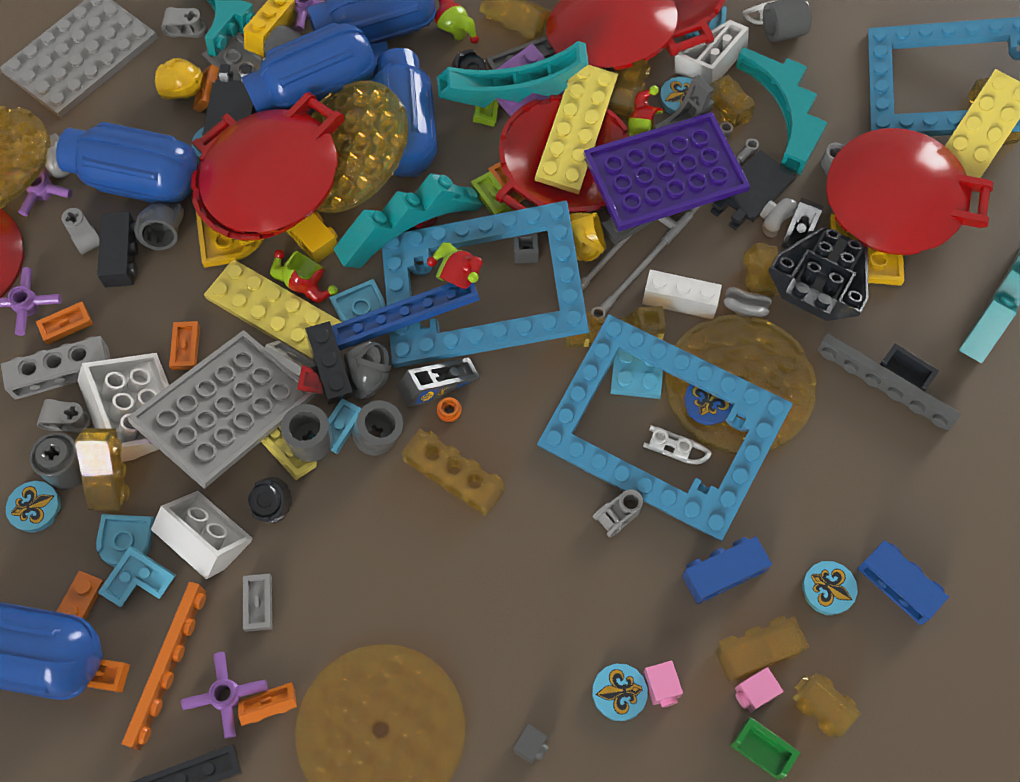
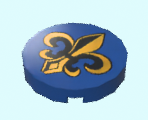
(705, 407)

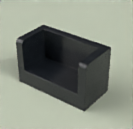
(909, 367)

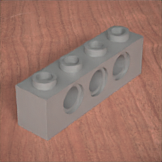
(17, 371)

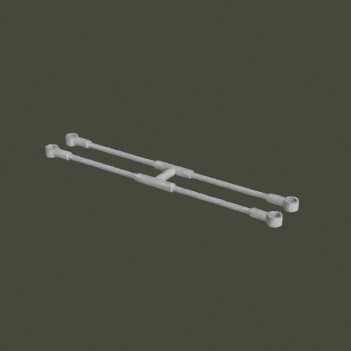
(675, 228)

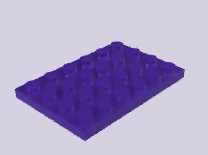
(665, 171)

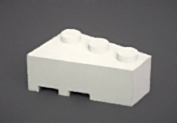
(713, 59)

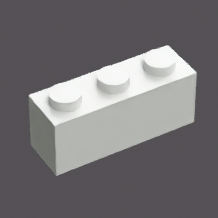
(682, 294)

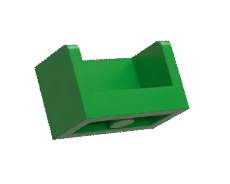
(765, 749)

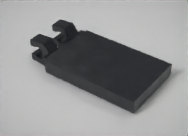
(228, 97)
(767, 182)

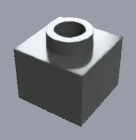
(526, 248)
(531, 744)

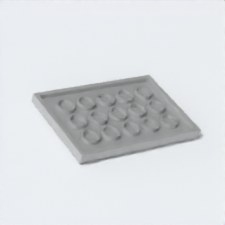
(78, 54)
(220, 408)

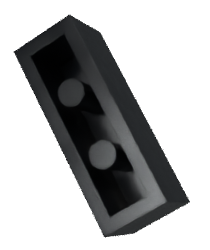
(117, 250)
(328, 362)

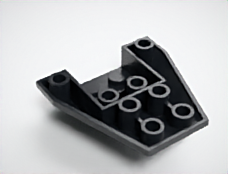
(824, 275)

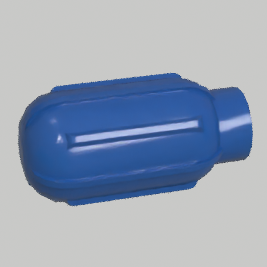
(376, 18)
(312, 64)
(402, 74)
(129, 162)
(46, 652)

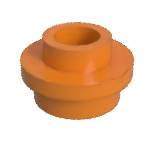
(449, 403)

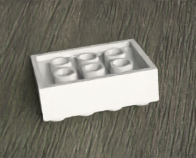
(118, 389)

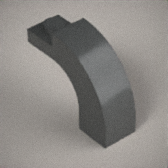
(696, 102)

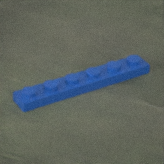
(402, 314)

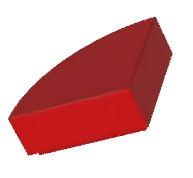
(309, 381)

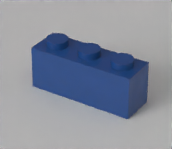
(726, 569)
(903, 582)

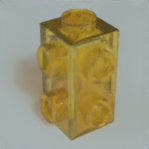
(732, 101)
(757, 263)
(831, 709)

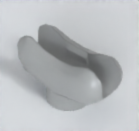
(776, 214)
(747, 303)

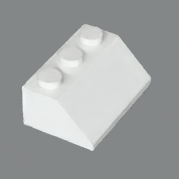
(200, 533)

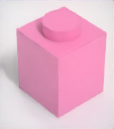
(663, 684)
(758, 690)

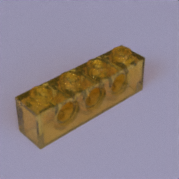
(481, 498)

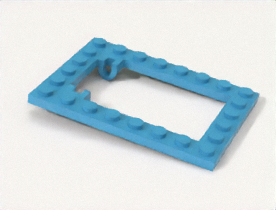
(884, 39)
(421, 344)
(701, 507)

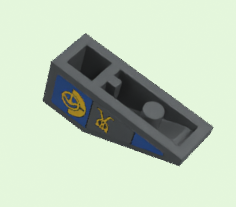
(436, 380)

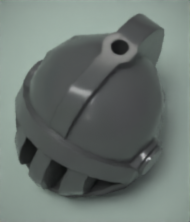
(159, 225)
(367, 374)

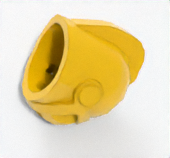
(178, 79)
(587, 236)

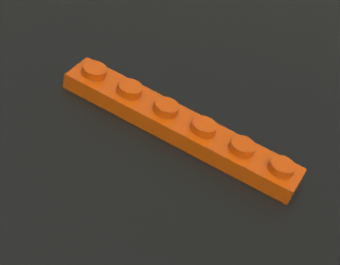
(162, 672)

